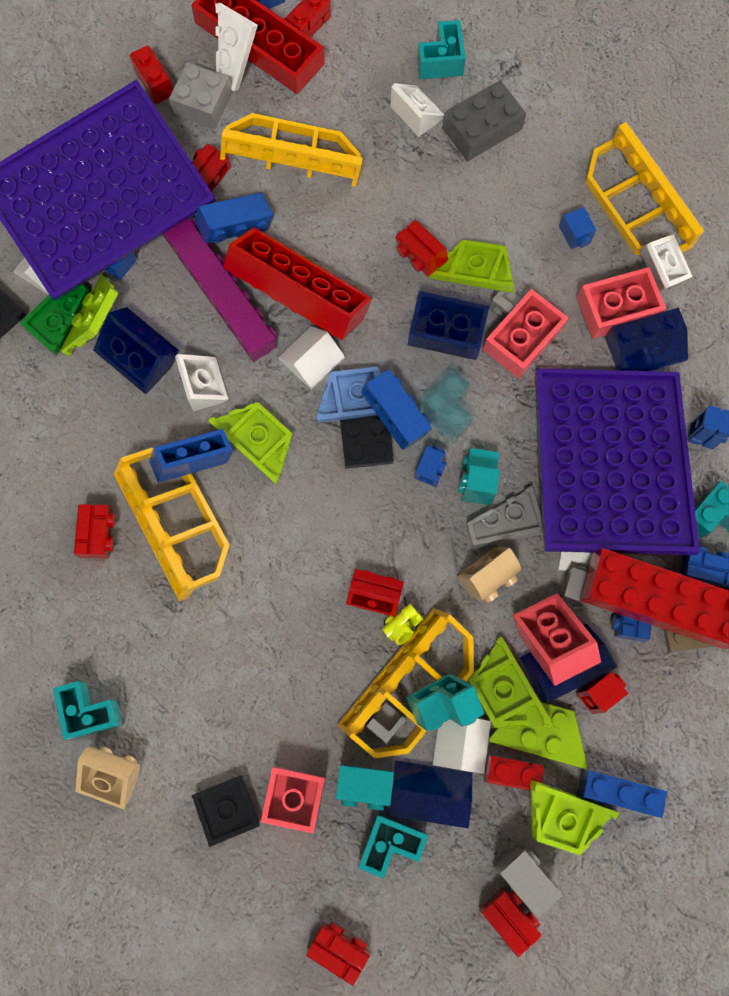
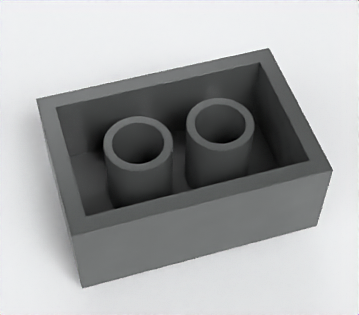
(483, 120)

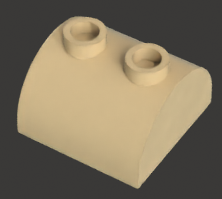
(490, 573)
(106, 776)

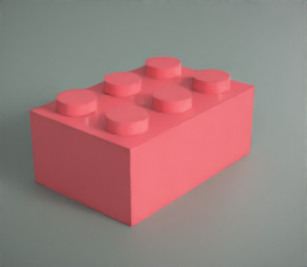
(619, 300)
(525, 333)
(557, 639)

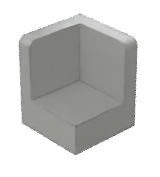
(503, 303)
(386, 723)

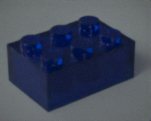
(448, 325)

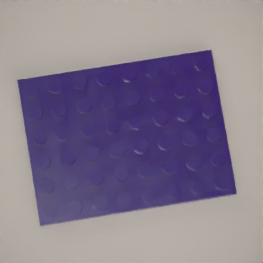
(97, 190)
(614, 462)

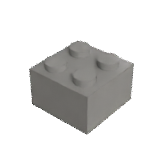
(200, 95)
(531, 884)

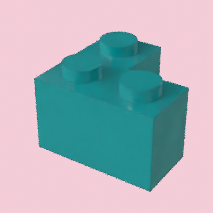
(445, 55)
(480, 477)
(713, 509)
(443, 701)
(81, 718)
(364, 786)
(390, 837)

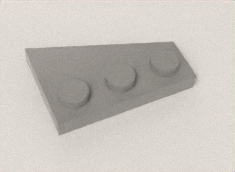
(510, 521)

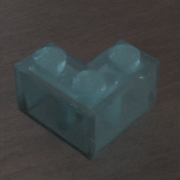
(443, 409)

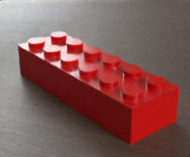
(277, 45)
(297, 283)
(658, 597)

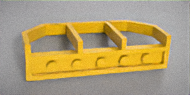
(289, 153)
(650, 175)
(158, 538)
(394, 671)

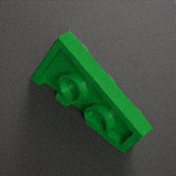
(53, 319)

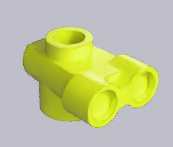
(399, 627)

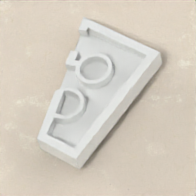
(234, 44)

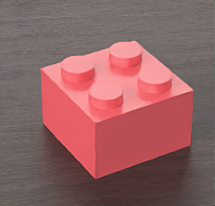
(293, 799)

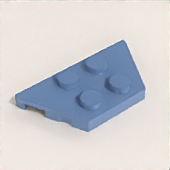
(343, 395)

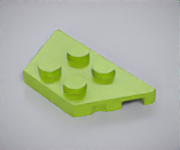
(477, 266)
(90, 319)
(257, 438)
(506, 691)
(557, 742)
(566, 819)

